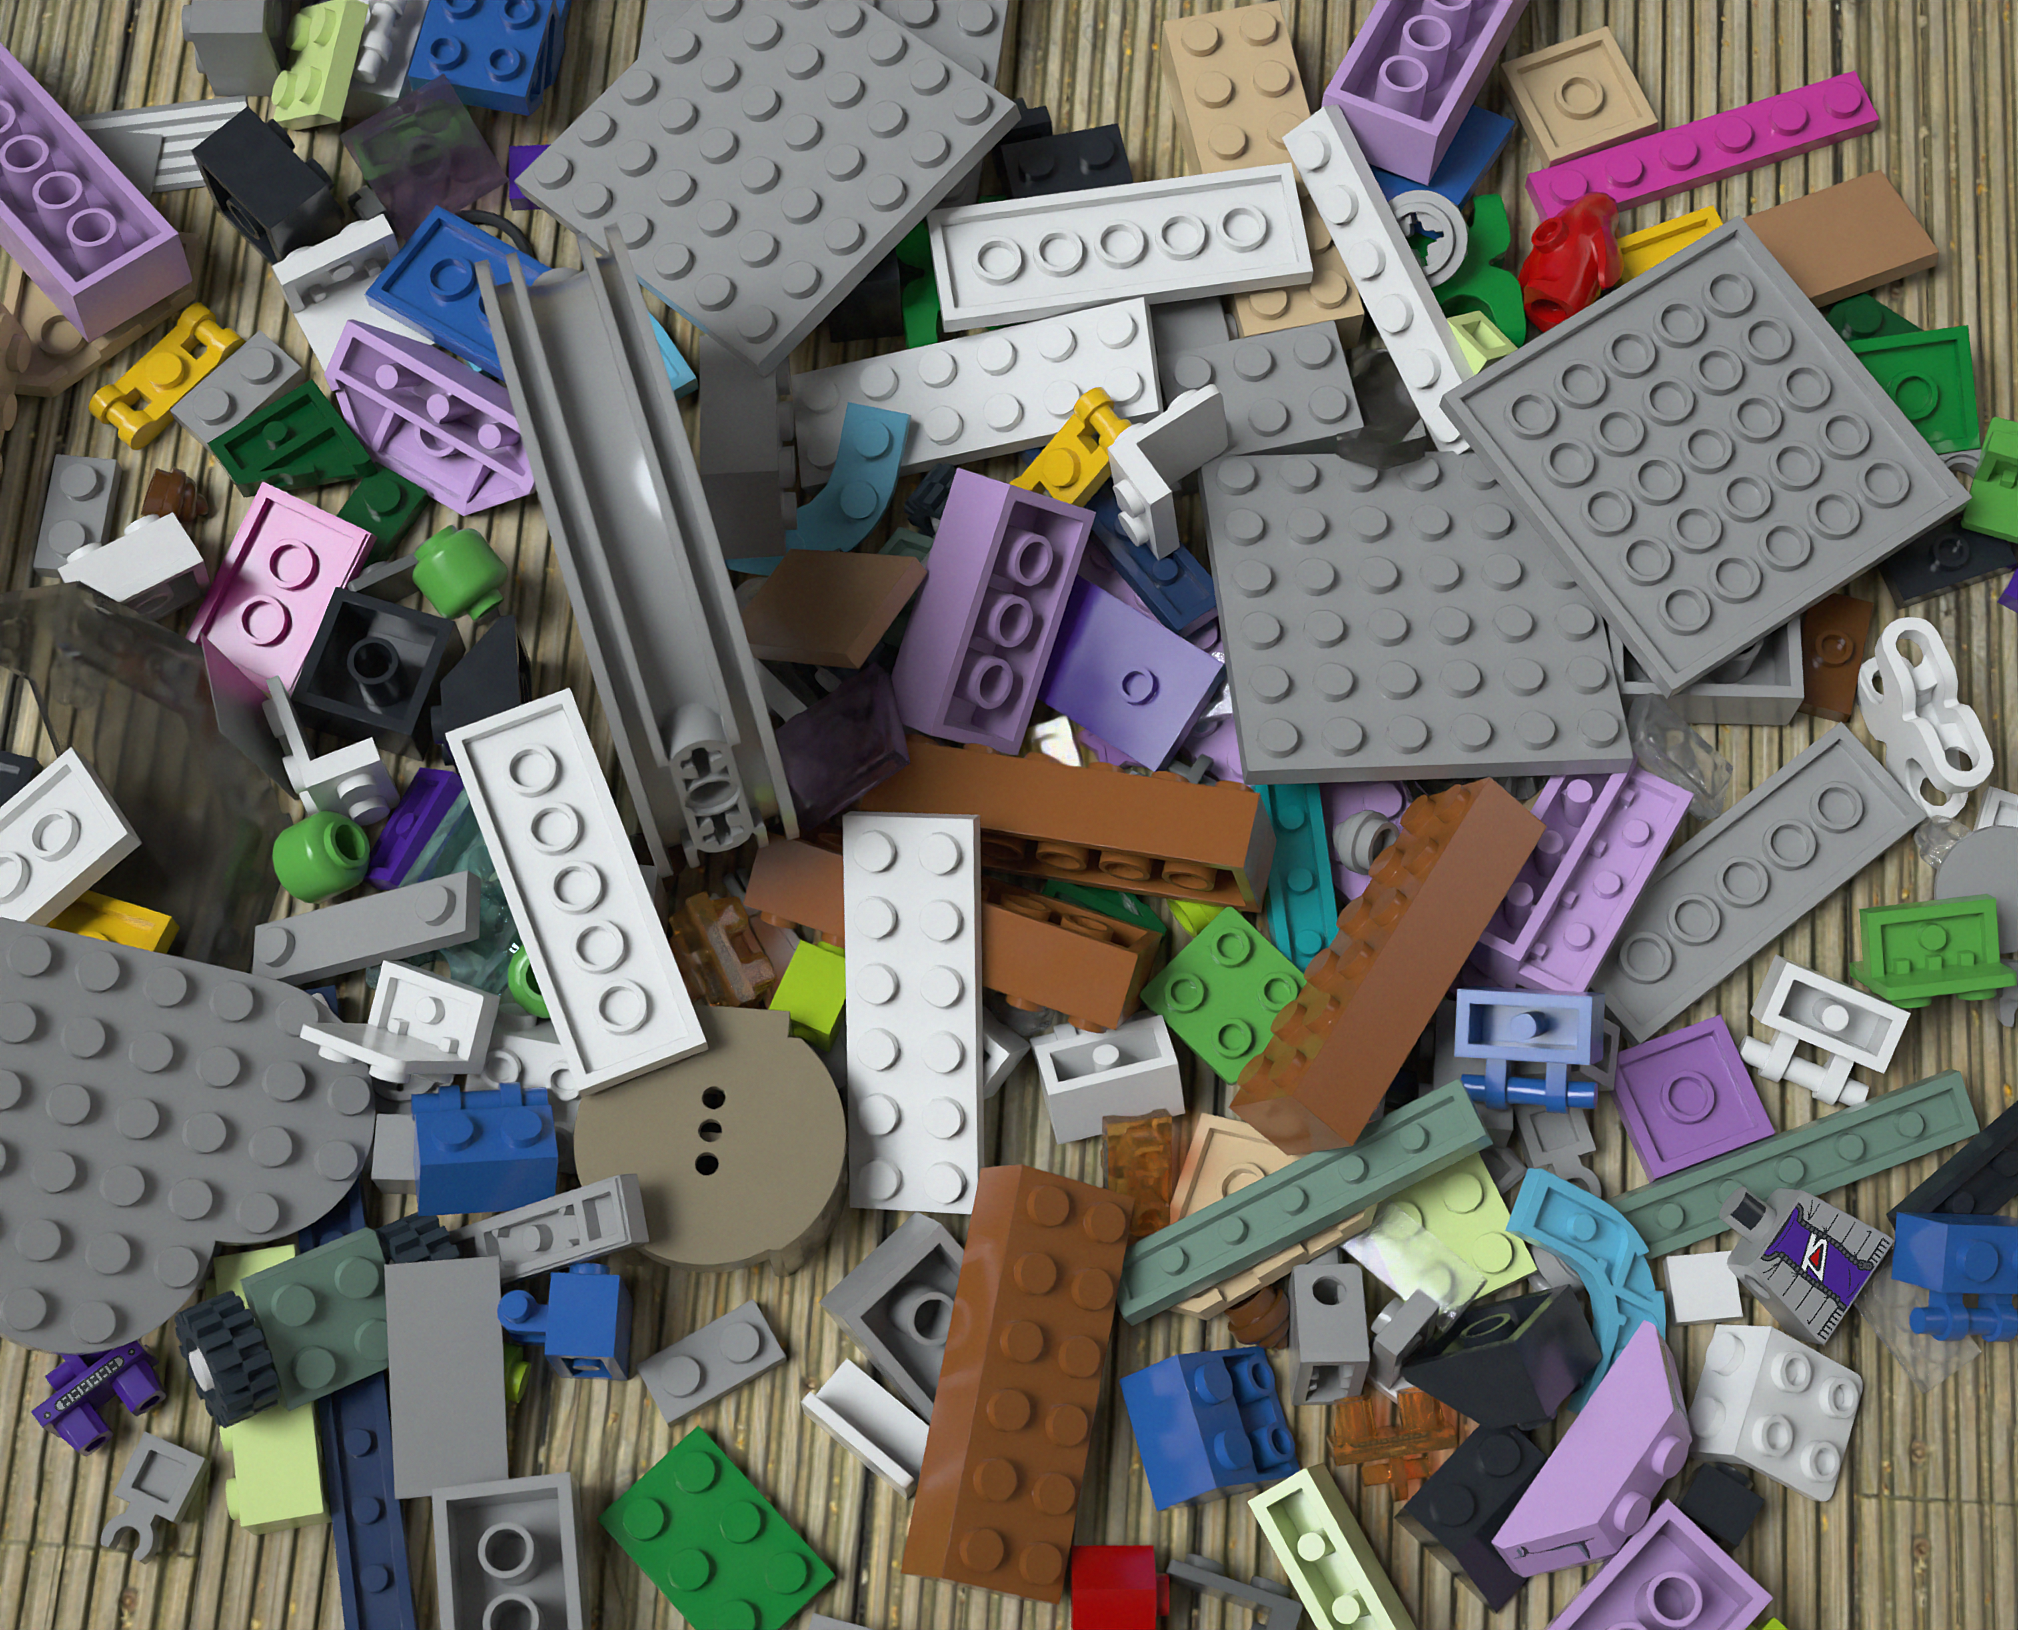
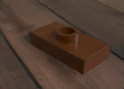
(1832, 655)

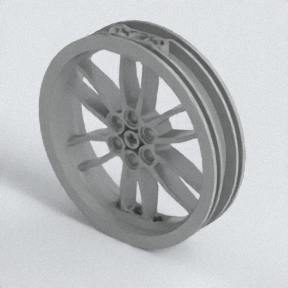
(638, 553)

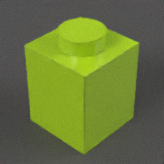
(814, 993)

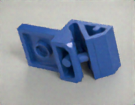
(492, 50)

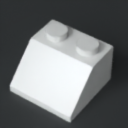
(148, 569)

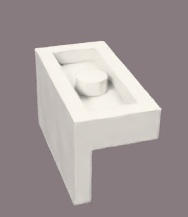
(871, 1426)

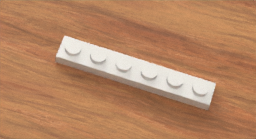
(1381, 267)

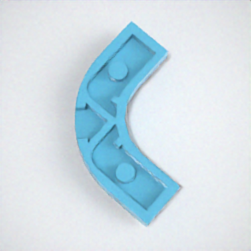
(856, 491)
(1604, 1254)

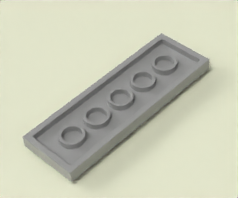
(1751, 880)

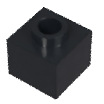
(1719, 1503)

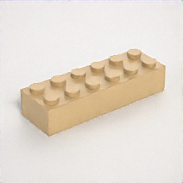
(1232, 104)

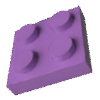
(1687, 1099)

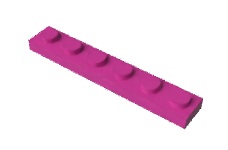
(1710, 147)

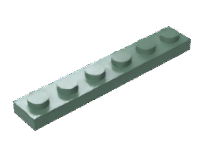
(1805, 1158)
(1299, 1201)

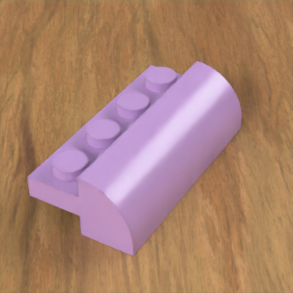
(1580, 878)

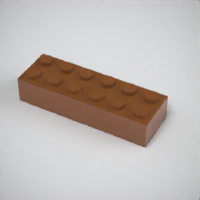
(1094, 822)
(1031, 943)
(1386, 968)
(1019, 1384)

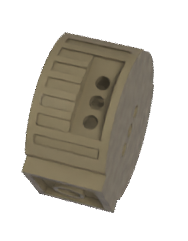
(777, 1153)

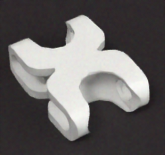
(1923, 718)

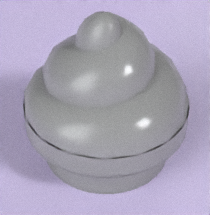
(1363, 839)

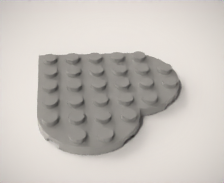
(147, 1124)

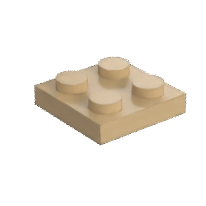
(1577, 98)

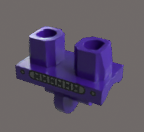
(88, 1383)

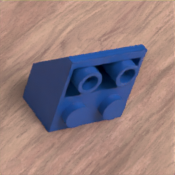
(1209, 1426)

